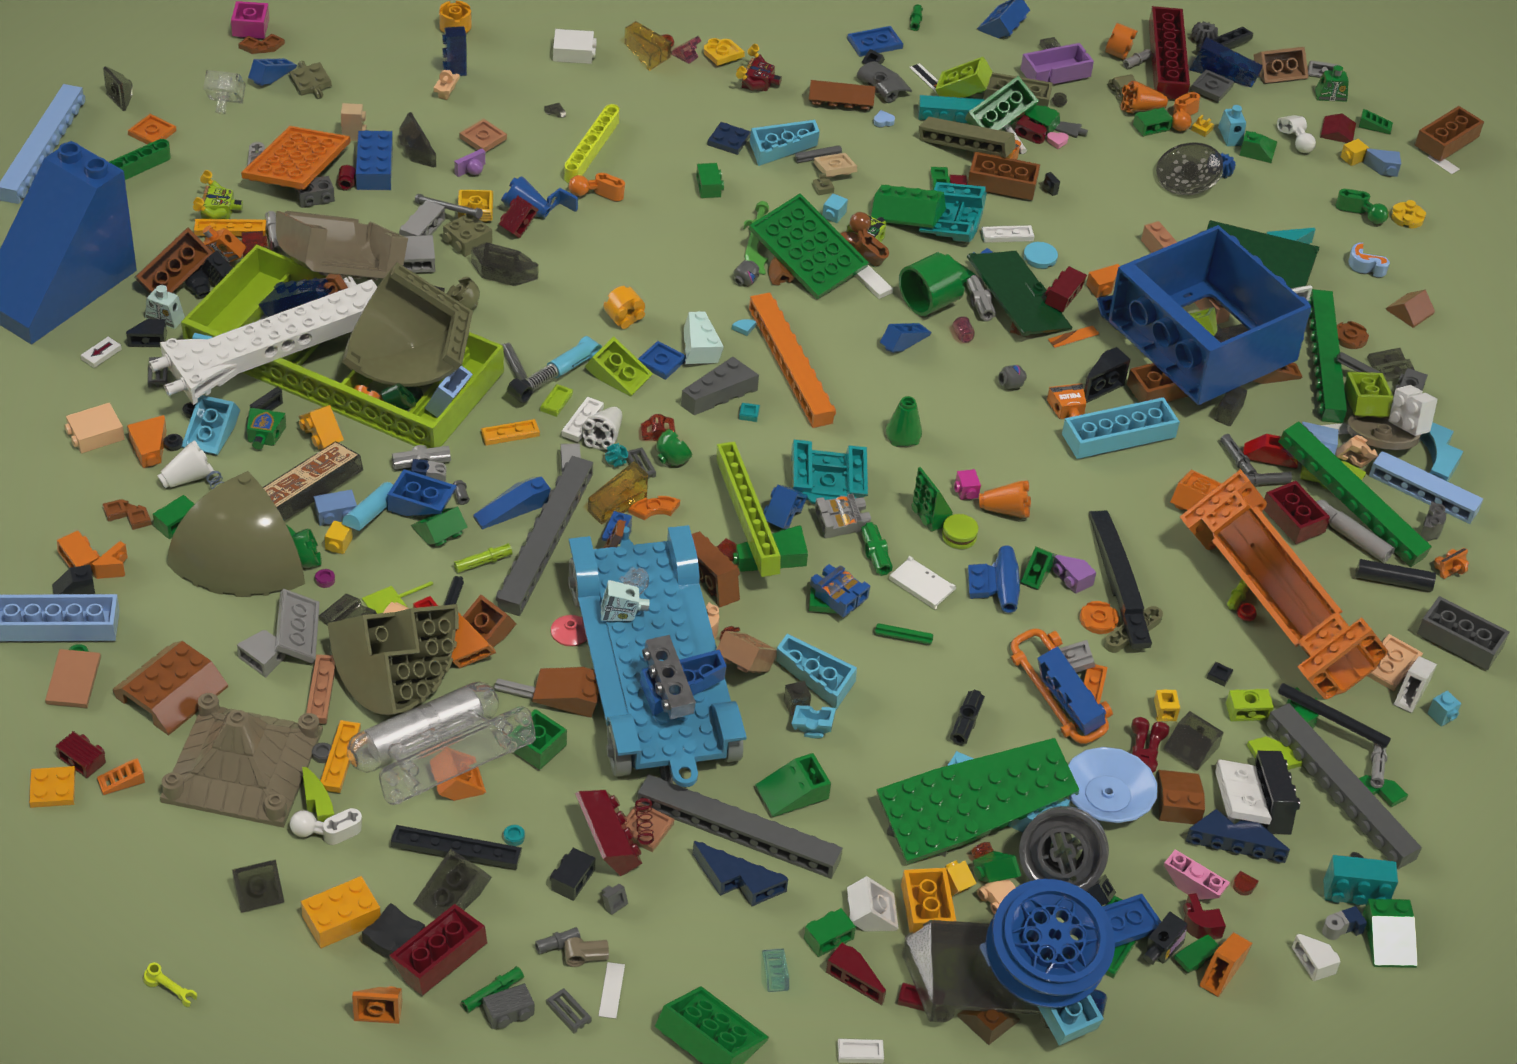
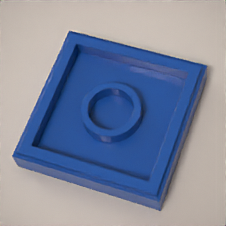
(662, 360)

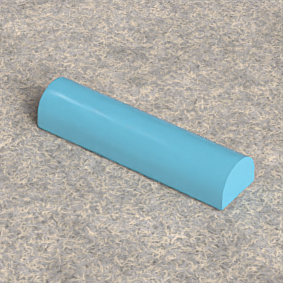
(368, 508)

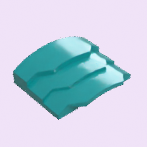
(962, 211)
(829, 473)

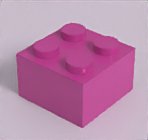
(250, 19)

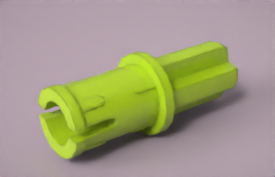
(1238, 595)

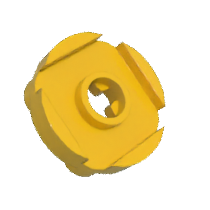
(1408, 214)

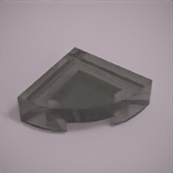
(555, 109)

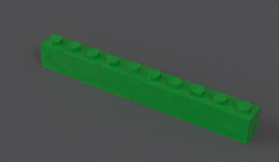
(1325, 349)
(1354, 494)

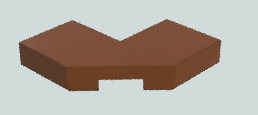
(254, 46)
(137, 515)

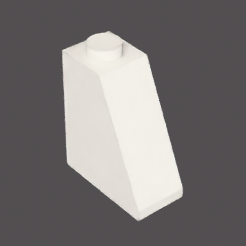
(1415, 684)

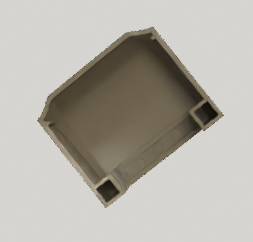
(339, 244)

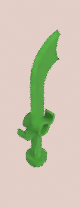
(751, 251)

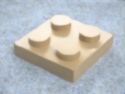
(835, 165)

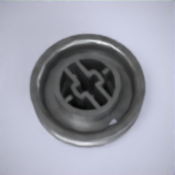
(1044, 862)

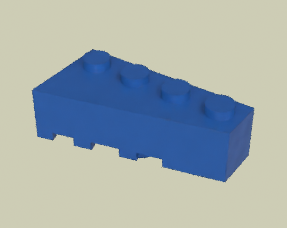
(1070, 691)

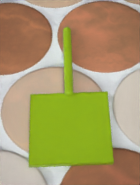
(381, 599)

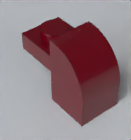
(1202, 921)

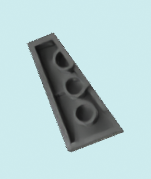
(719, 386)

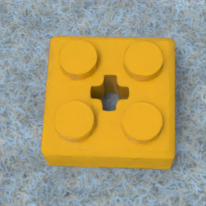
(477, 199)

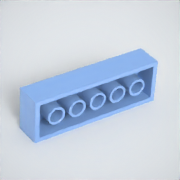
(59, 617)

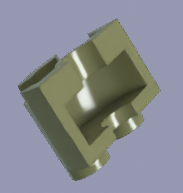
(1117, 84)

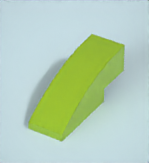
(316, 796)

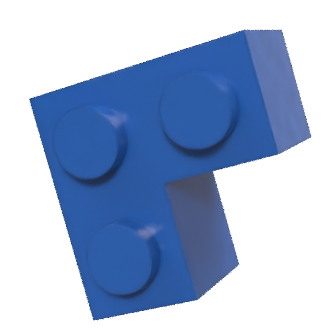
(783, 506)

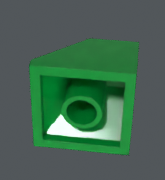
(1258, 147)

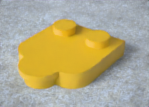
(722, 51)

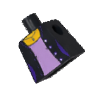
(1166, 939)

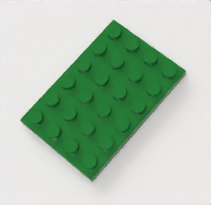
(808, 246)

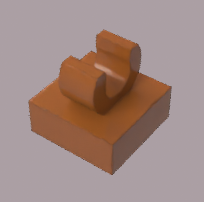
(336, 282)

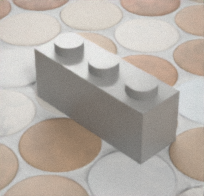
(424, 220)

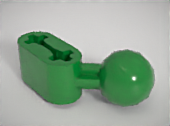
(1358, 202)

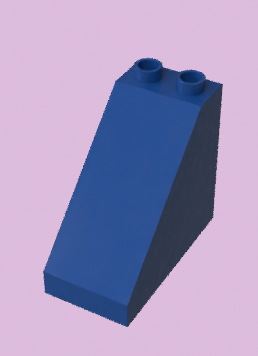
(65, 242)

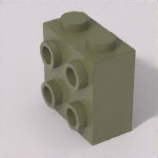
(466, 233)

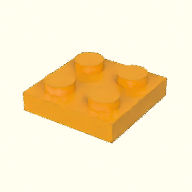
(52, 786)

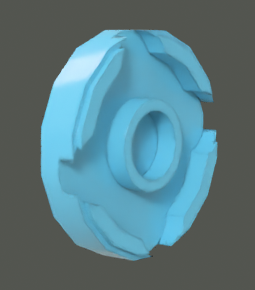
(1040, 255)

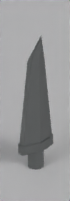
(1071, 129)

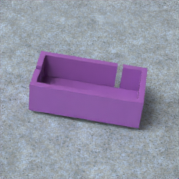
(1058, 64)

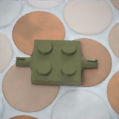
(310, 79)

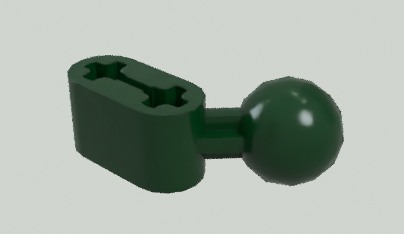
(402, 396)

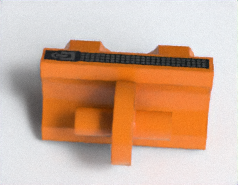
(1453, 563)

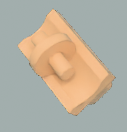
(446, 84)

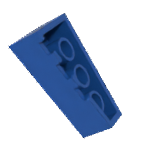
(700, 671)

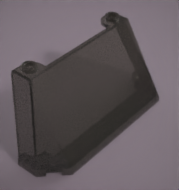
(954, 973)

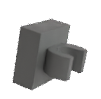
(614, 898)

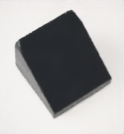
(872, 56)

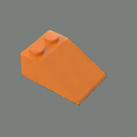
(1192, 489)

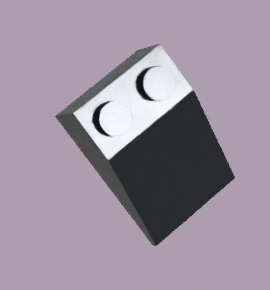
(1107, 374)

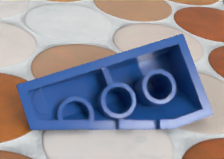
(515, 501)

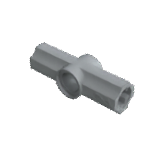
(980, 298)
(436, 454)

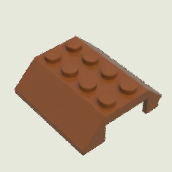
(171, 685)

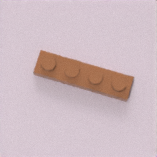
(321, 687)

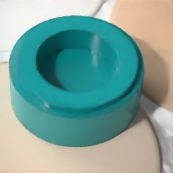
(514, 835)

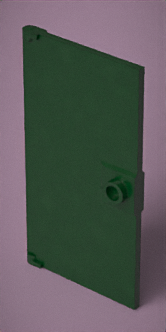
(1280, 255)
(1018, 292)

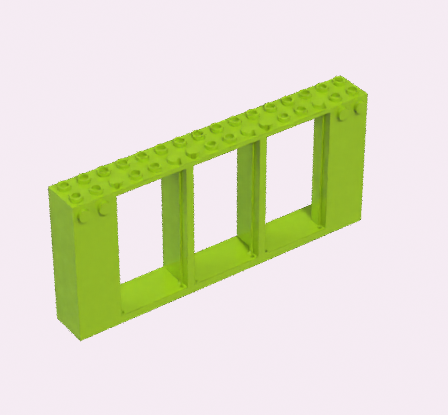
(235, 304)

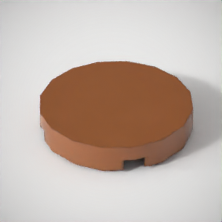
(1352, 335)

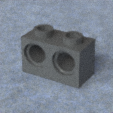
(317, 192)

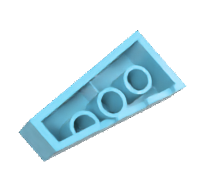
(820, 671)

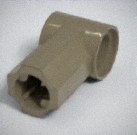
(580, 951)

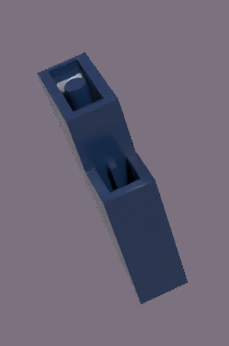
(1241, 838)
(731, 872)

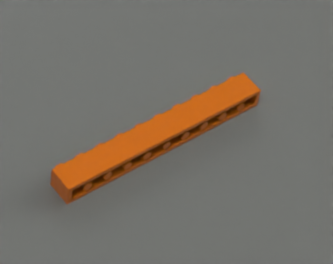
(792, 360)

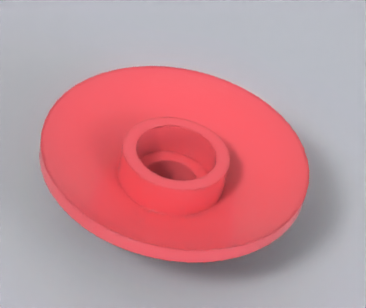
(569, 630)

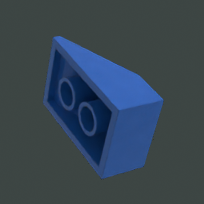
(418, 494)

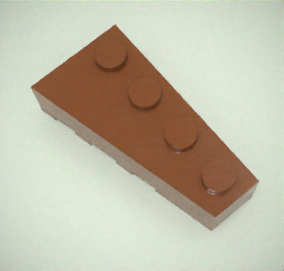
(716, 571)

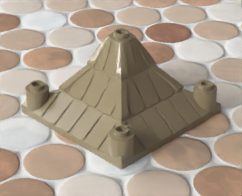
(242, 763)

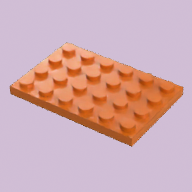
(296, 157)

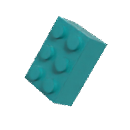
(1359, 879)

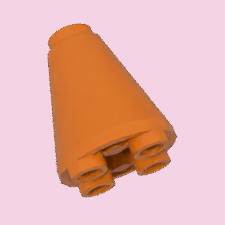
(1141, 98)
(1008, 499)

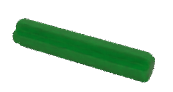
(904, 634)

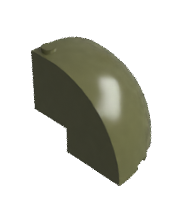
(236, 542)
(394, 656)

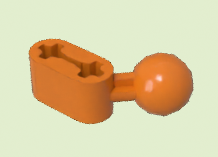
(1183, 109)
(603, 185)

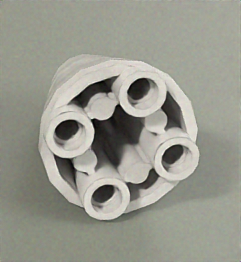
(602, 428)
(186, 467)

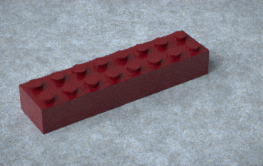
(1169, 51)

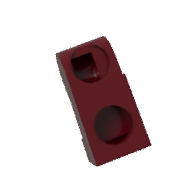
(1030, 130)

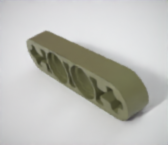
(1123, 640)

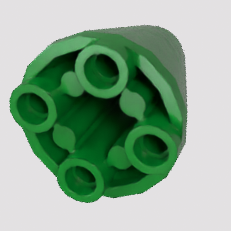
(905, 424)

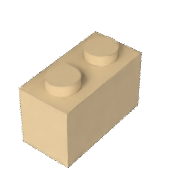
(352, 120)

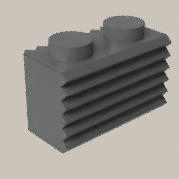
(508, 1006)

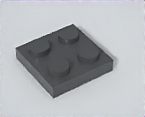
(1212, 85)

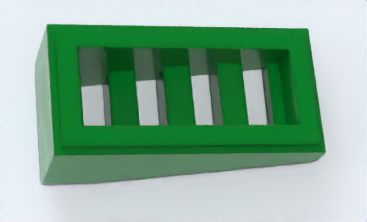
(1375, 122)

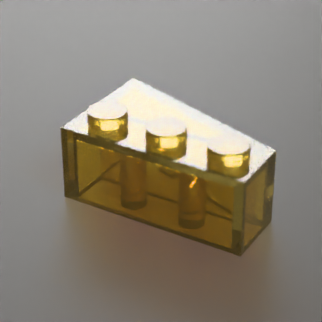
(647, 44)
(619, 493)

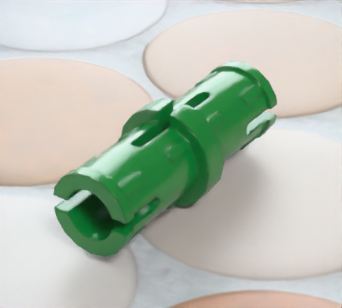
(916, 17)

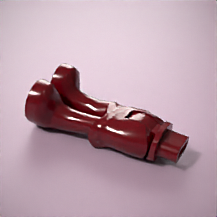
(1158, 732)

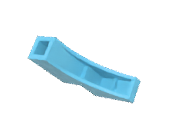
(1444, 457)

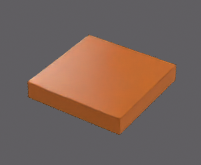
(151, 129)

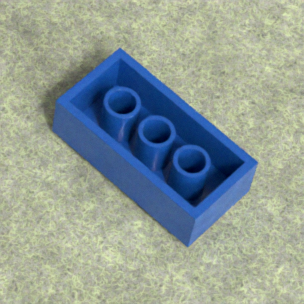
(374, 160)

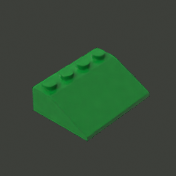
(709, 1029)

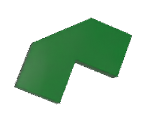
(1390, 791)

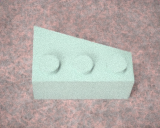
(701, 340)

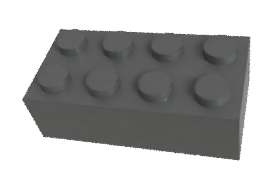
(1463, 633)

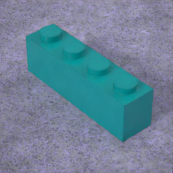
(946, 108)

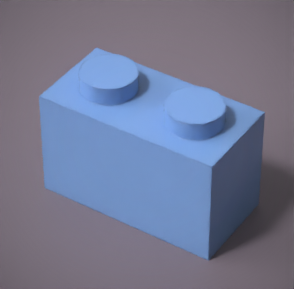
(334, 506)

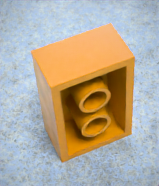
(927, 897)
(340, 911)

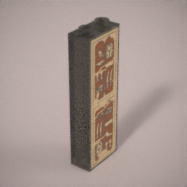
(313, 478)

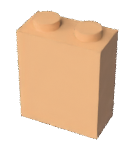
(94, 428)

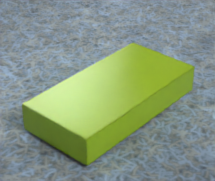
(556, 400)

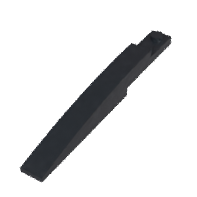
(1121, 579)

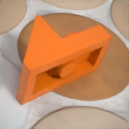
(111, 562)

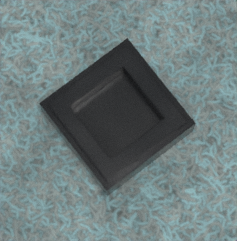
(1220, 674)

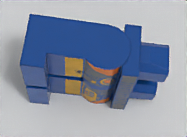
(839, 589)

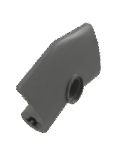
(885, 80)

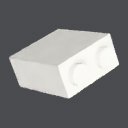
(574, 46)

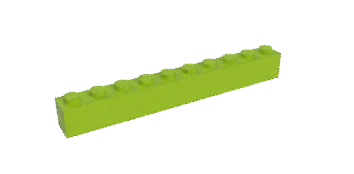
(748, 509)

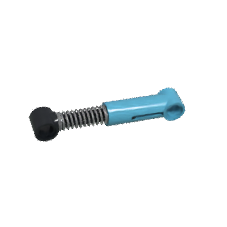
(557, 367)

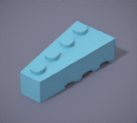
(783, 140)

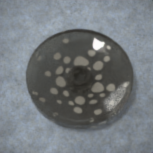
(1189, 168)

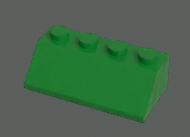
(908, 205)

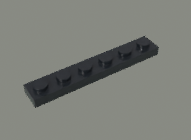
(469, 848)

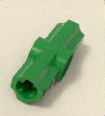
(876, 549)

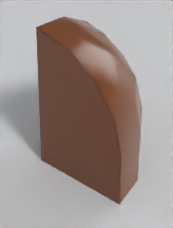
(779, 273)

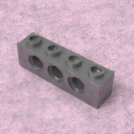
(663, 649)

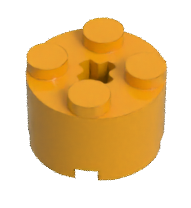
(455, 15)
(624, 306)

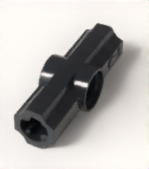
(967, 717)

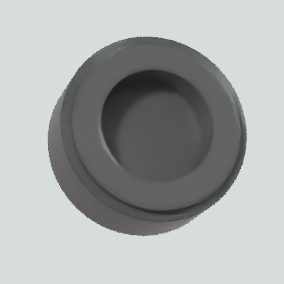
(321, 752)

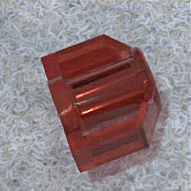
(657, 428)

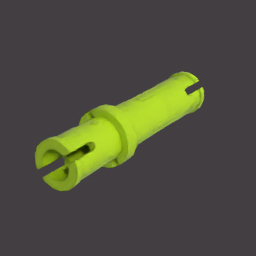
(476, 560)

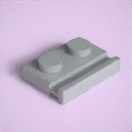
(1079, 656)

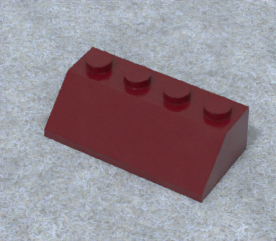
(610, 830)
(439, 949)

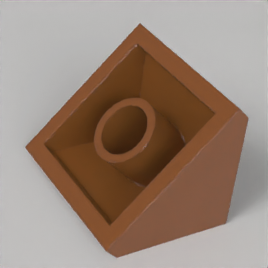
(1412, 308)

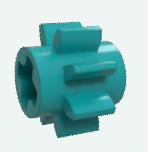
(616, 455)

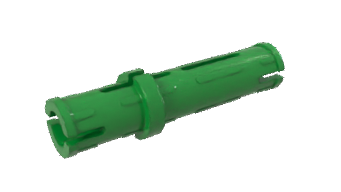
(499, 984)

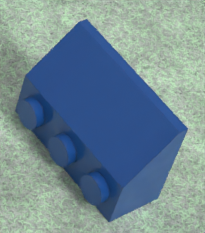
(1005, 18)

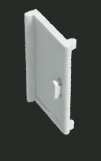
(926, 587)

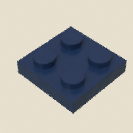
(729, 138)

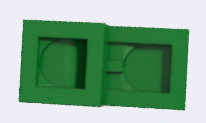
(939, 174)
(1197, 953)

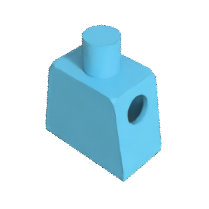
(1233, 126)

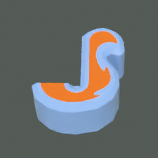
(1367, 263)

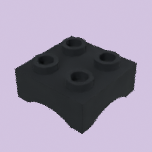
(390, 931)

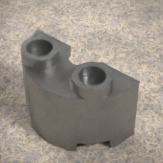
(1434, 522)

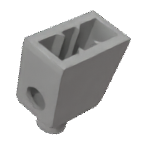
(260, 652)

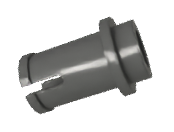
(461, 493)

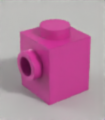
(967, 484)

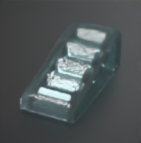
(776, 970)

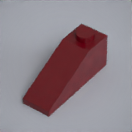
(851, 969)

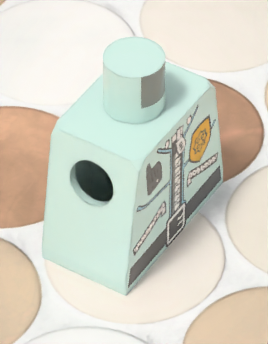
(164, 305)
(621, 602)

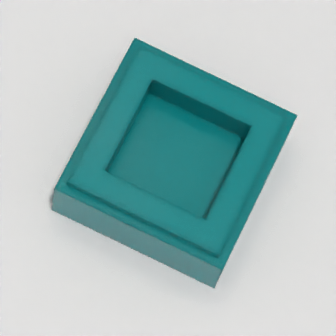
(749, 412)

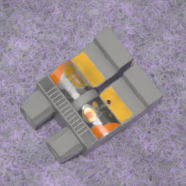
(841, 515)

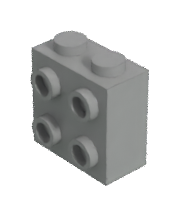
(420, 254)

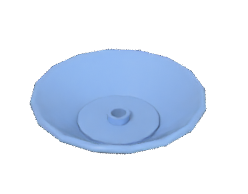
(1112, 785)

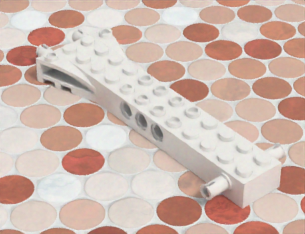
(214, 361)

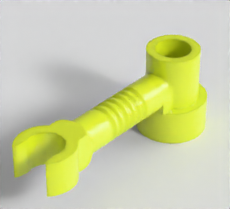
(153, 977)

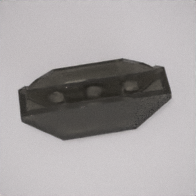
(415, 142)
(503, 264)

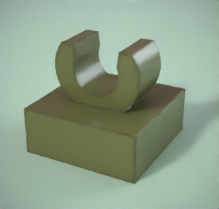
(823, 185)

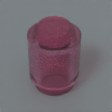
(964, 329)

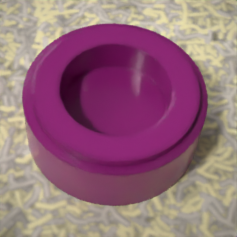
(325, 578)

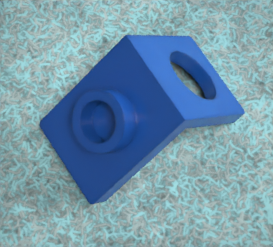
(563, 198)

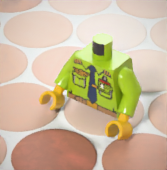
(216, 200)

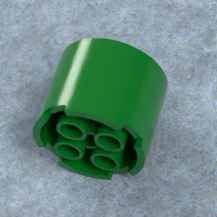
(931, 283)

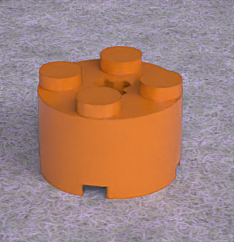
(1121, 41)

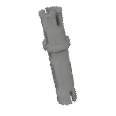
(271, 227)
(1378, 759)

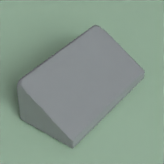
(1317, 68)

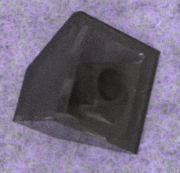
(118, 87)

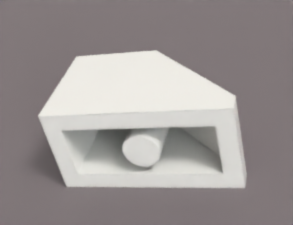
(1316, 957)

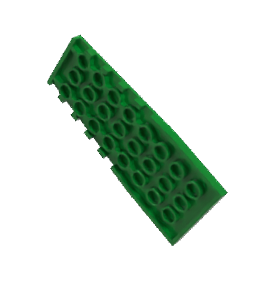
(974, 797)

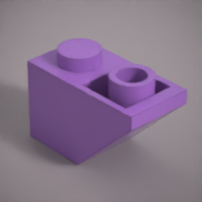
(1074, 572)

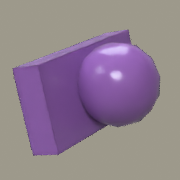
(470, 163)

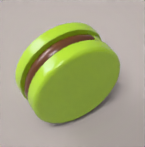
(960, 531)

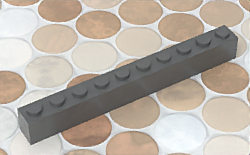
(545, 536)
(1344, 786)
(742, 827)

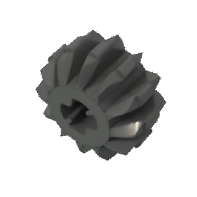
(1203, 30)

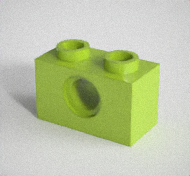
(1249, 705)

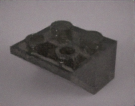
(1194, 740)

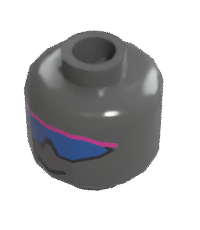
(746, 273)
(1012, 377)

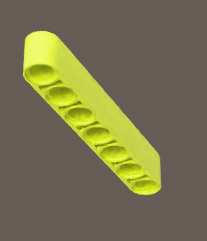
(592, 142)

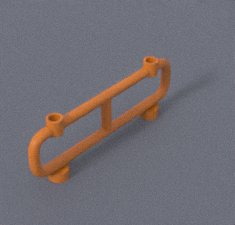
(1051, 641)

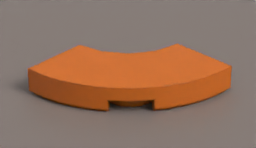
(648, 507)

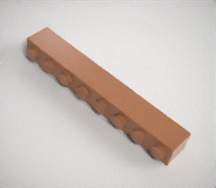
(1157, 237)

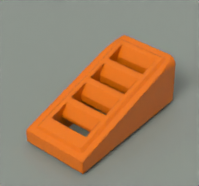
(125, 769)

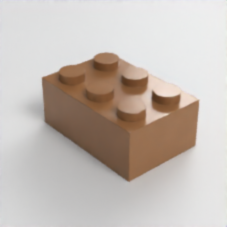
(747, 652)

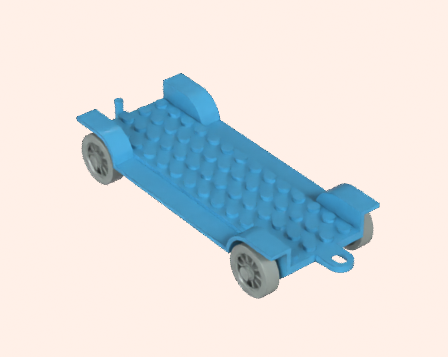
(616, 648)

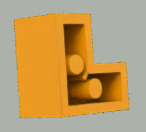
(322, 425)

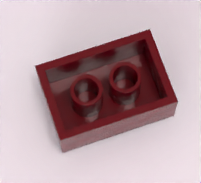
(1296, 512)

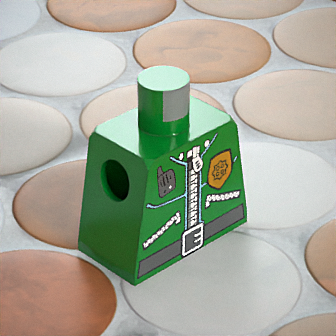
(1333, 85)

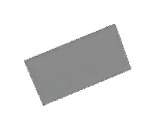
(297, 626)

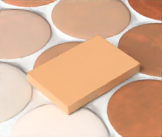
(1395, 664)

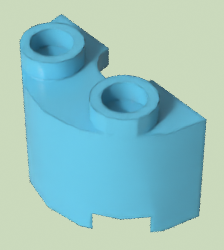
(813, 722)

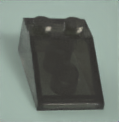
(452, 883)

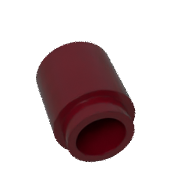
(346, 177)

